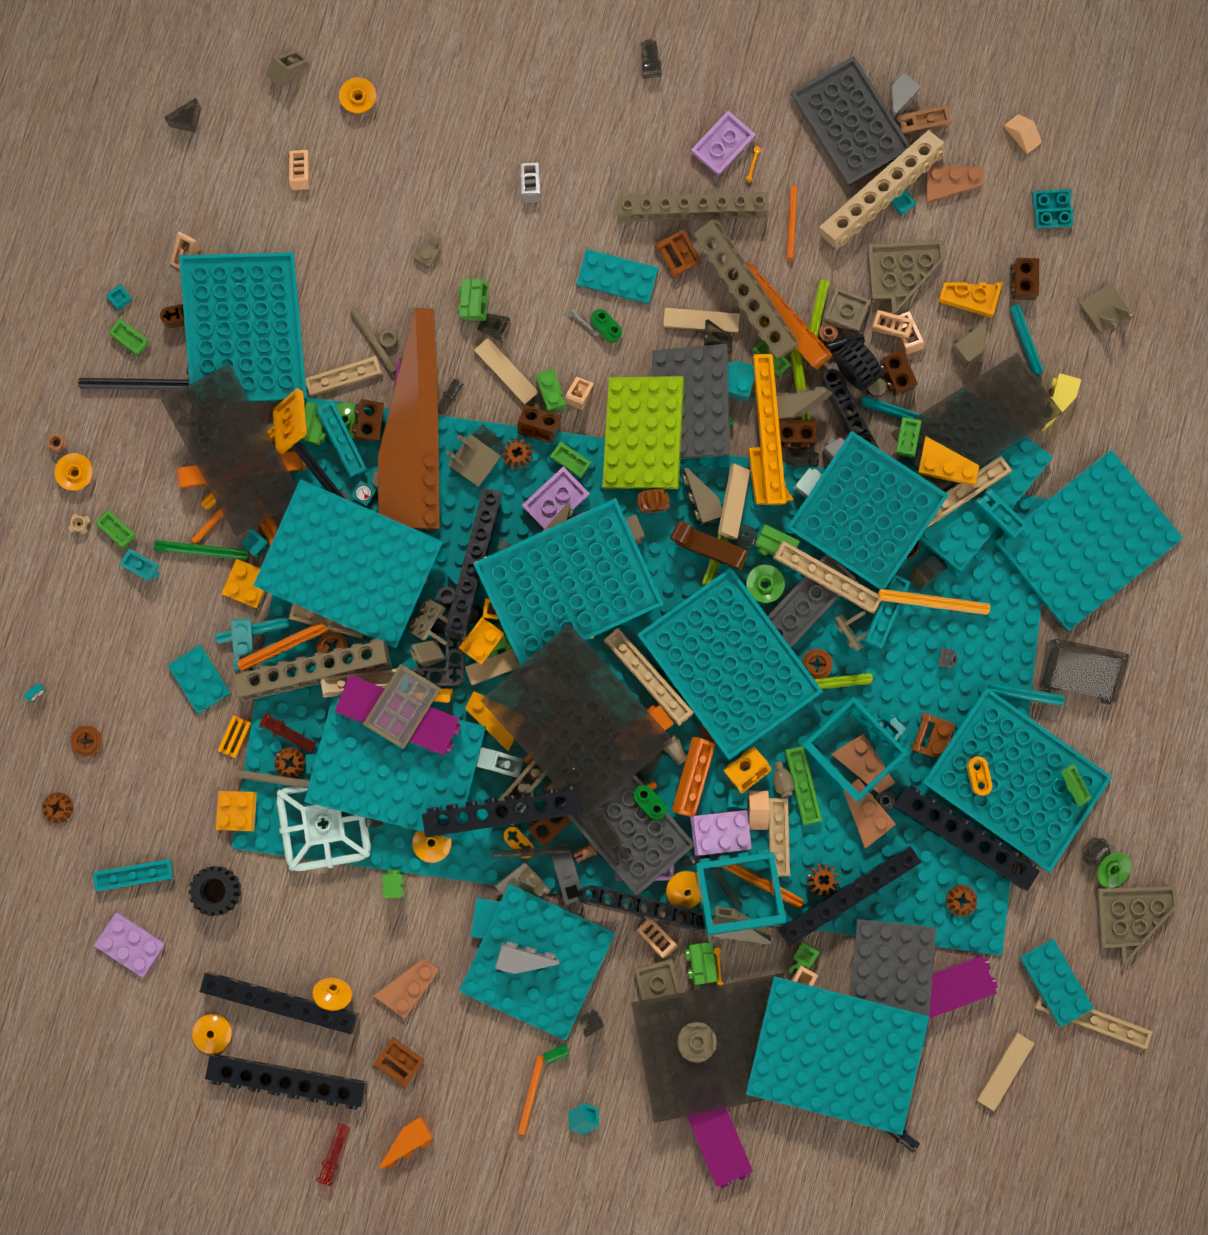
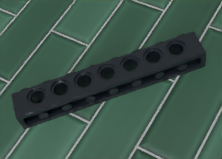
(469, 579)
(433, 827)
(1028, 870)
(848, 896)
(277, 1002)
(216, 1075)

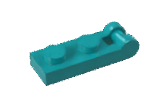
(1001, 514)
(242, 640)

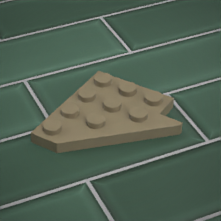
(901, 269)
(1132, 916)

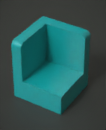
(255, 544)
(890, 721)
(583, 1118)

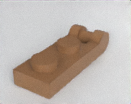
(924, 120)

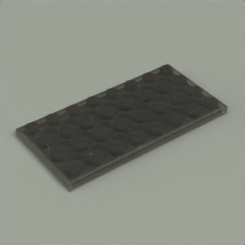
(986, 415)
(231, 449)

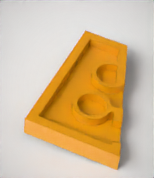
(975, 298)
(946, 464)
(756, 470)
(486, 718)

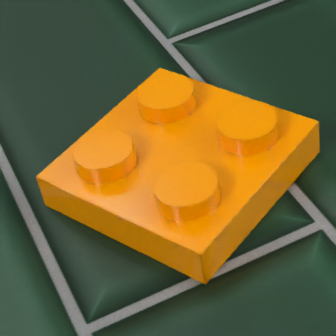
(240, 584)
(236, 811)

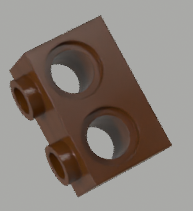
(1029, 279)
(902, 372)
(372, 422)
(538, 424)
(795, 427)
(553, 829)

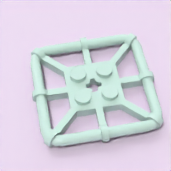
(316, 834)

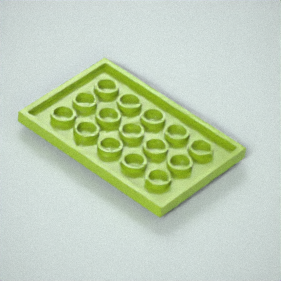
(643, 433)

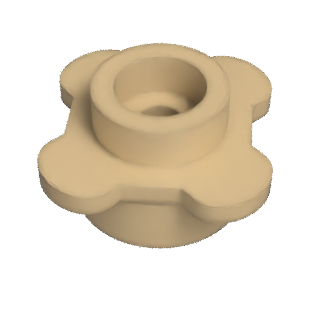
(75, 519)

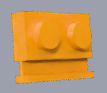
(481, 641)

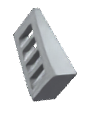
(530, 194)

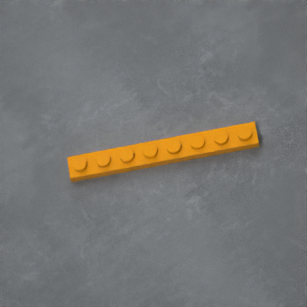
(769, 429)

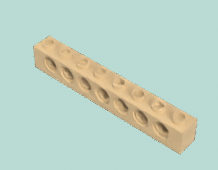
(886, 180)

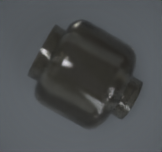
(749, 543)
(1095, 851)

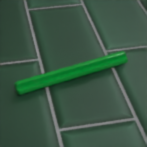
(202, 550)

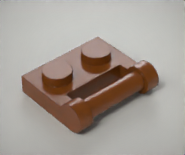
(683, 250)
(938, 739)
(403, 1058)

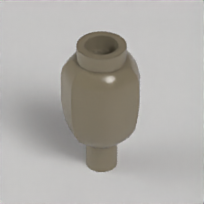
(783, 780)

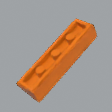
(693, 777)

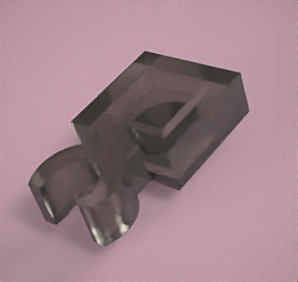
(799, 457)

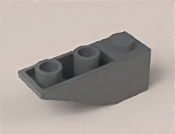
(567, 876)

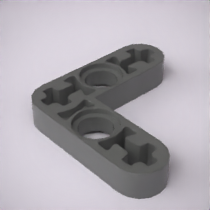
(445, 672)

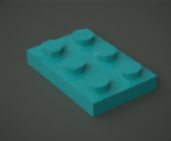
(199, 679)

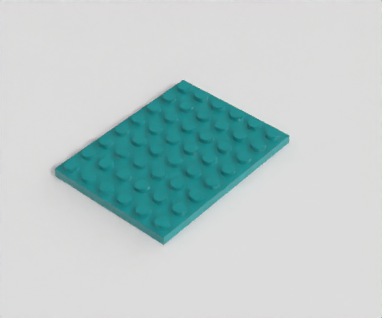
(244, 316)
(967, 528)
(1089, 540)
(348, 563)
(571, 574)
(729, 663)
(383, 782)
(1028, 792)
(837, 1055)

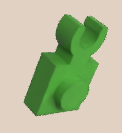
(804, 956)

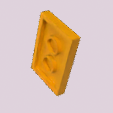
(289, 421)

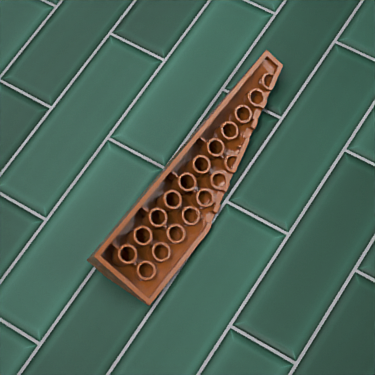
(410, 439)

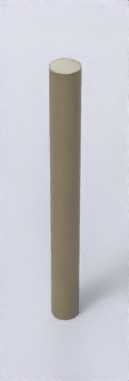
(373, 340)
(272, 779)

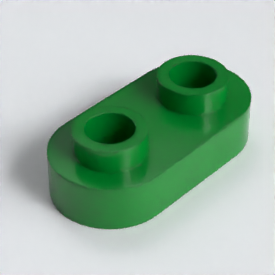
(605, 326)
(648, 803)

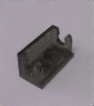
(593, 1020)

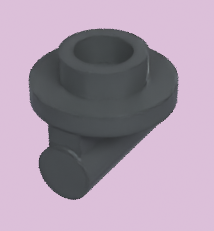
(947, 658)

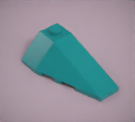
(740, 380)

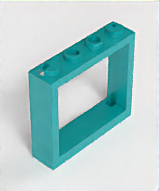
(874, 720)
(742, 858)

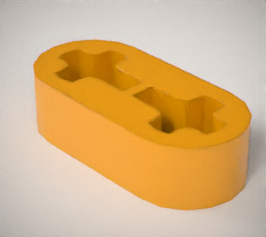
(522, 839)

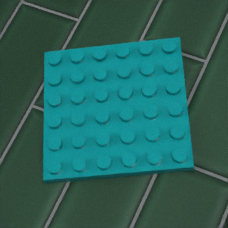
(867, 510)
(547, 995)

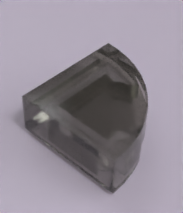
(690, 861)

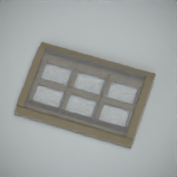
(401, 706)

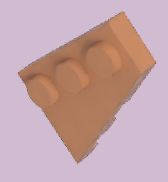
(950, 180)
(863, 762)

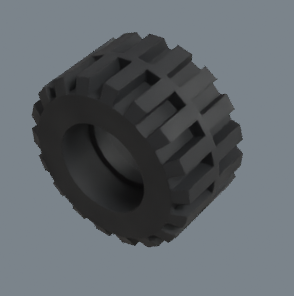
(858, 364)
(198, 886)

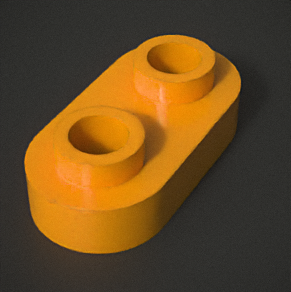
(981, 775)

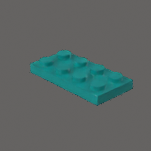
(617, 276)
(1056, 983)

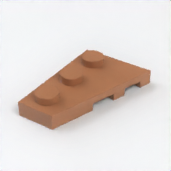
(868, 815)
(408, 988)

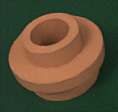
(827, 338)
(56, 437)

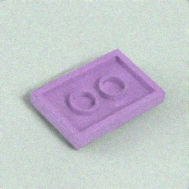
(723, 143)
(553, 496)
(720, 832)
(129, 944)

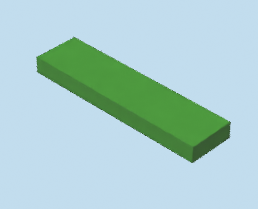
(803, 785)

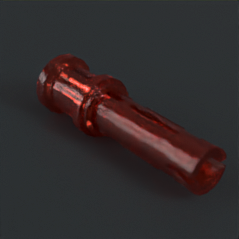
(280, 728)
(330, 1163)

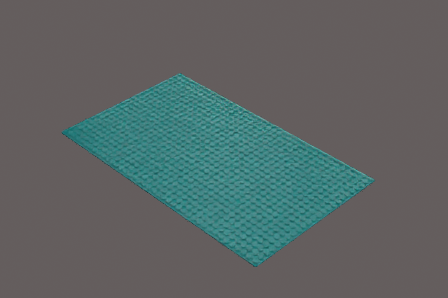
(905, 683)

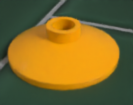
(357, 87)
(65, 468)
(431, 854)
(677, 886)
(329, 999)
(221, 1029)

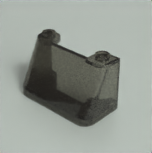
(1083, 670)

